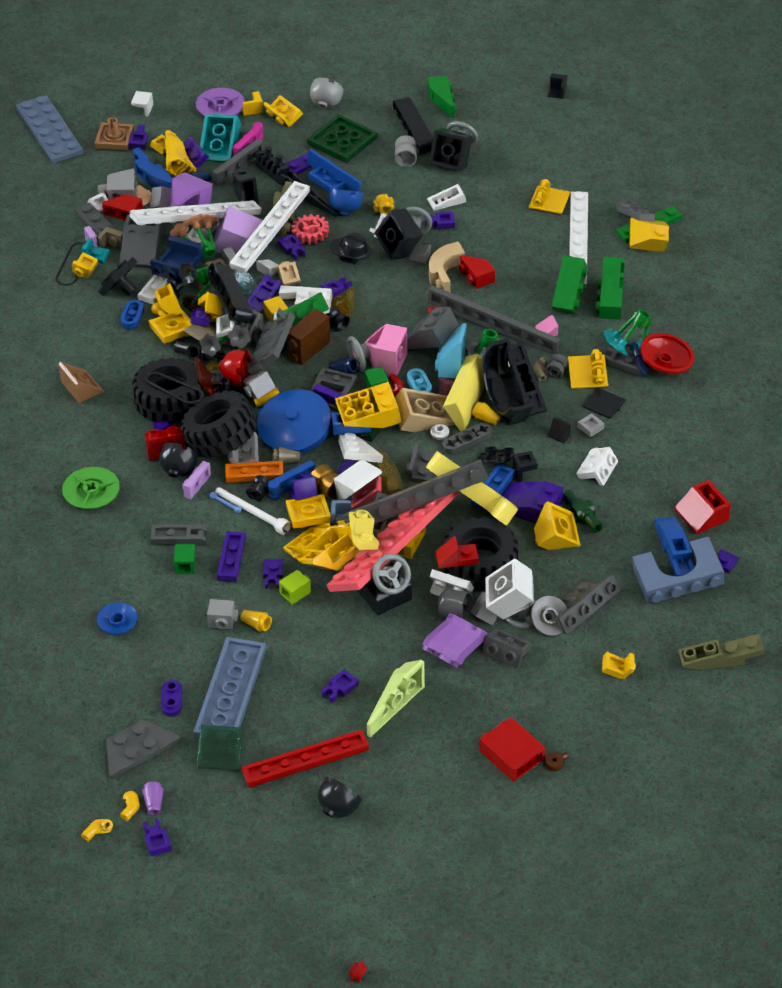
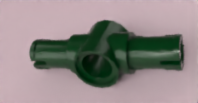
(582, 510)

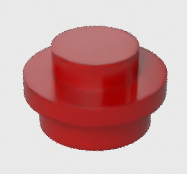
(357, 971)

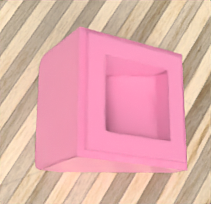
(548, 326)

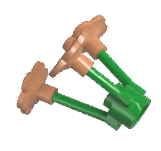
(198, 222)

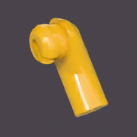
(132, 805)
(98, 826)

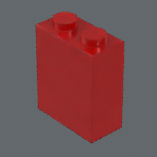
(512, 749)

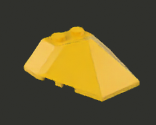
(324, 546)

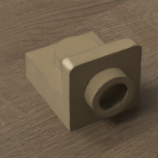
(110, 236)

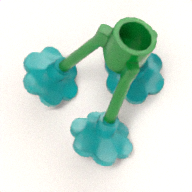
(641, 319)

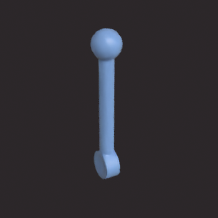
(213, 495)

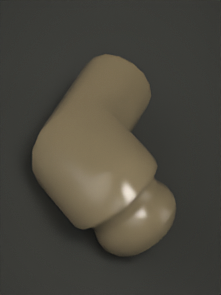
(539, 369)

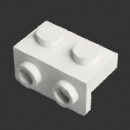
(598, 465)

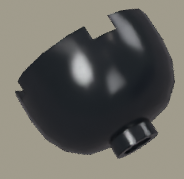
(177, 460)
(337, 798)

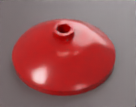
(667, 353)

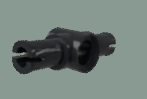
(194, 350)

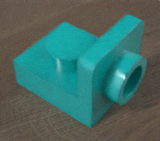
(96, 252)

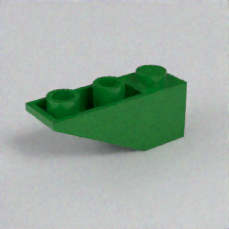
(441, 94)

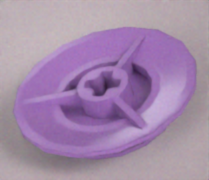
(220, 101)

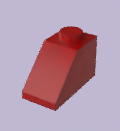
(121, 206)

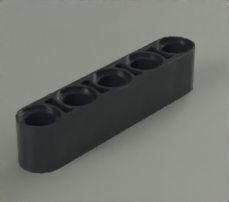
(413, 123)
(230, 293)

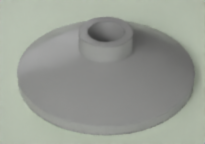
(553, 608)

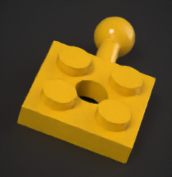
(168, 326)

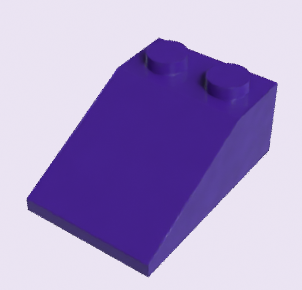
(531, 497)

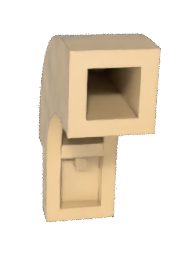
(442, 260)

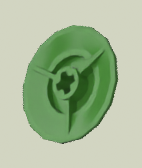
(90, 487)

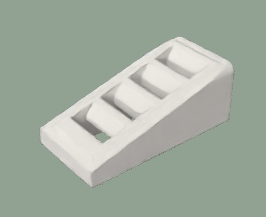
(454, 192)
(224, 325)

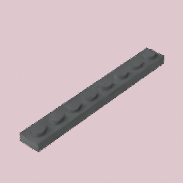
(494, 320)
(423, 492)

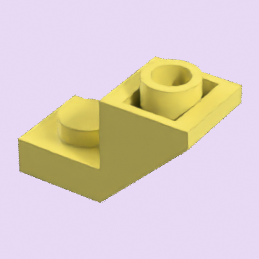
(362, 530)

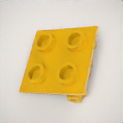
(549, 199)
(588, 370)

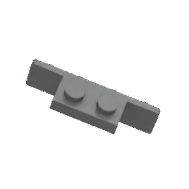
(585, 601)

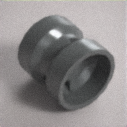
(556, 366)

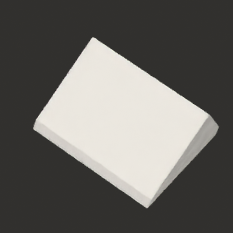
(355, 478)

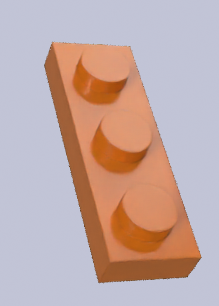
(248, 471)

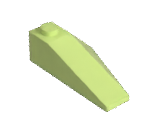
(401, 688)

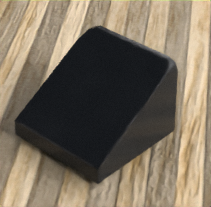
(559, 430)

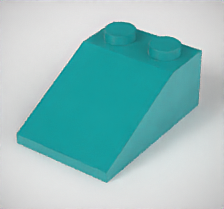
(219, 136)

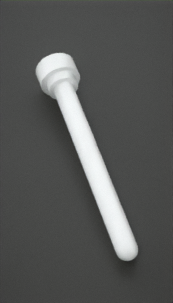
(279, 524)

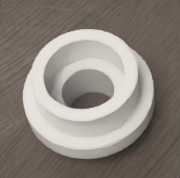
(439, 431)

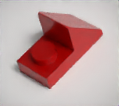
(453, 555)

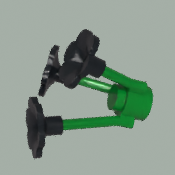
(188, 276)

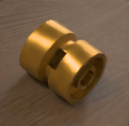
(325, 480)

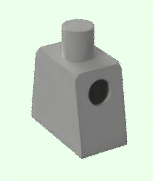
(120, 184)

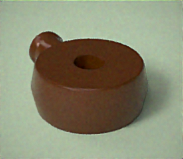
(555, 761)

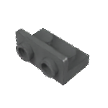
(417, 468)
(505, 647)

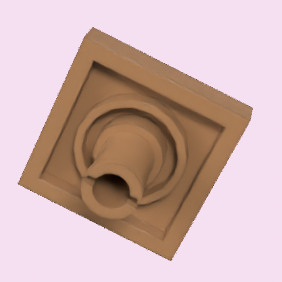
(113, 135)

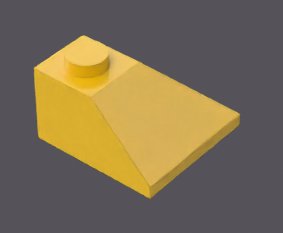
(648, 235)
(556, 528)

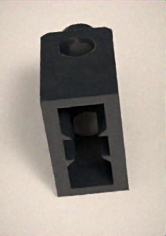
(245, 182)

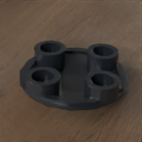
(495, 456)

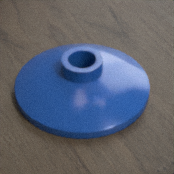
(114, 612)

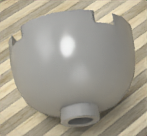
(325, 93)

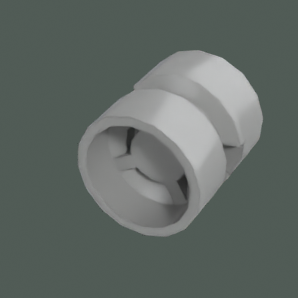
(405, 151)

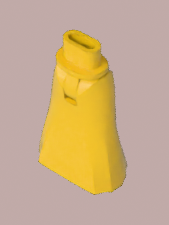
(176, 157)

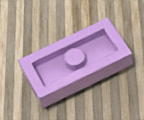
(196, 480)

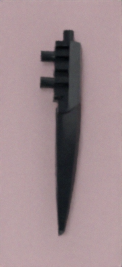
(277, 171)

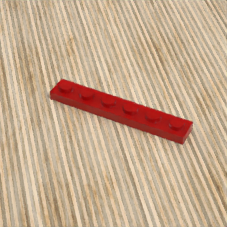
(305, 758)

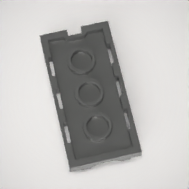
(271, 341)

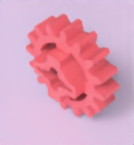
(310, 229)

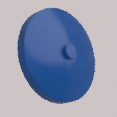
(294, 421)

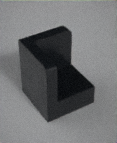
(558, 85)
(522, 463)

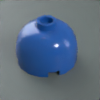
(345, 200)

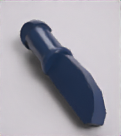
(639, 360)

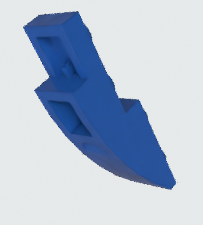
(149, 172)
(675, 544)

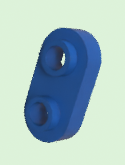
(130, 318)

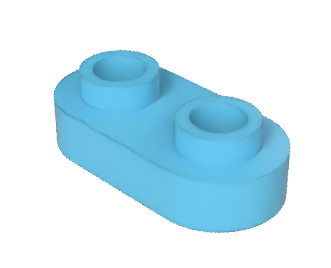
(421, 383)

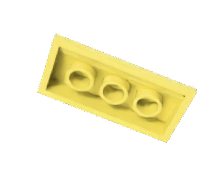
(465, 391)

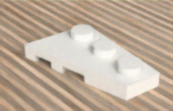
(357, 449)

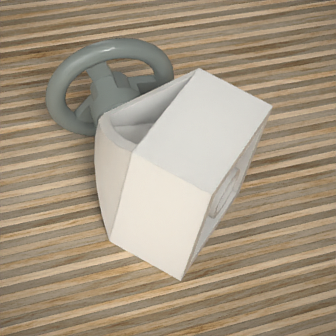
(511, 593)

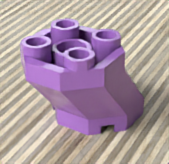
(454, 640)

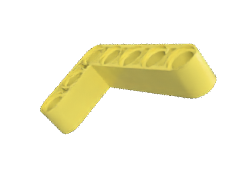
(480, 493)

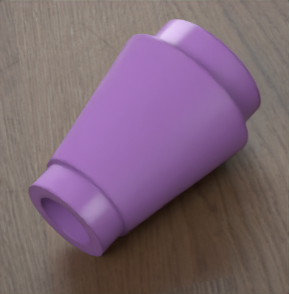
(153, 797)

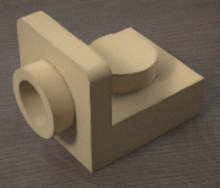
(288, 273)

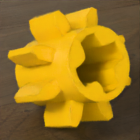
(383, 204)

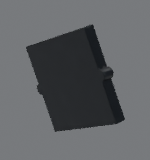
(603, 403)

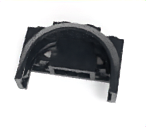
(513, 388)

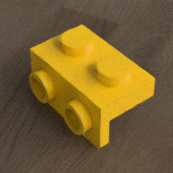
(284, 111)

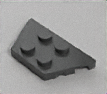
(137, 745)

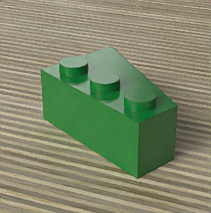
(570, 284)
(611, 288)

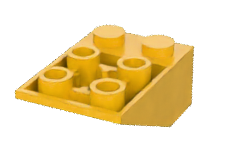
(369, 407)

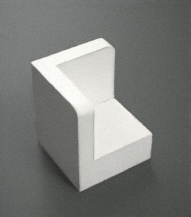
(143, 100)

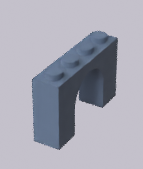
(659, 586)

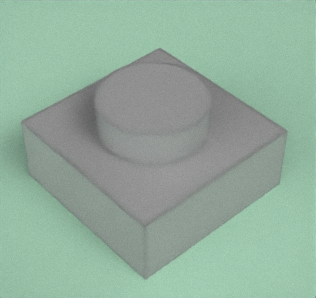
(590, 425)

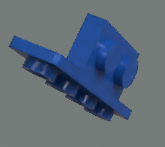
(330, 175)

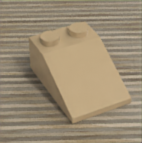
(421, 410)

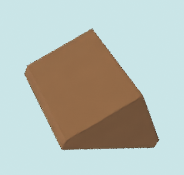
(78, 382)

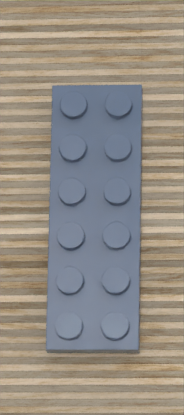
(49, 129)
(231, 684)

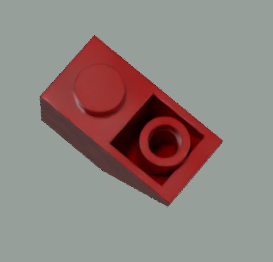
(477, 270)

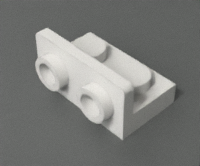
(445, 581)

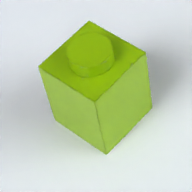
(295, 586)

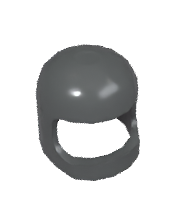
(452, 602)

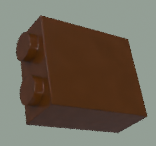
(308, 337)

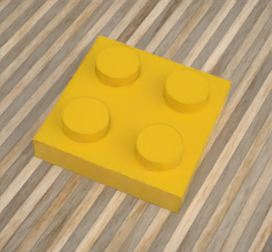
(308, 511)

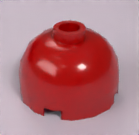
(235, 366)

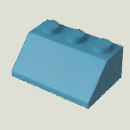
(452, 354)

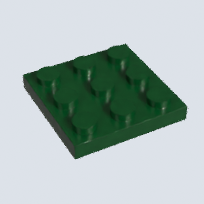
(342, 138)

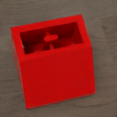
(703, 507)

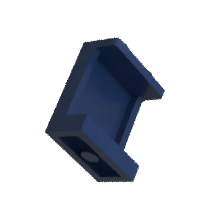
(179, 252)

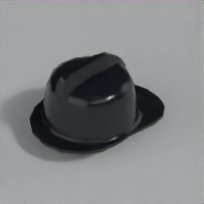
(351, 246)

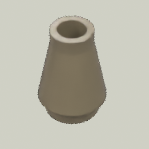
(285, 455)

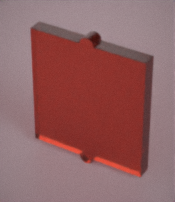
(205, 377)

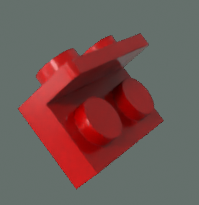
(156, 439)

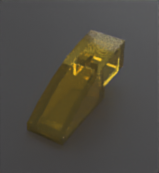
(390, 474)

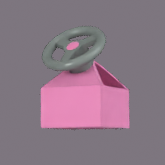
(384, 348)

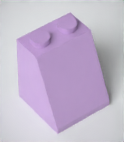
(235, 229)

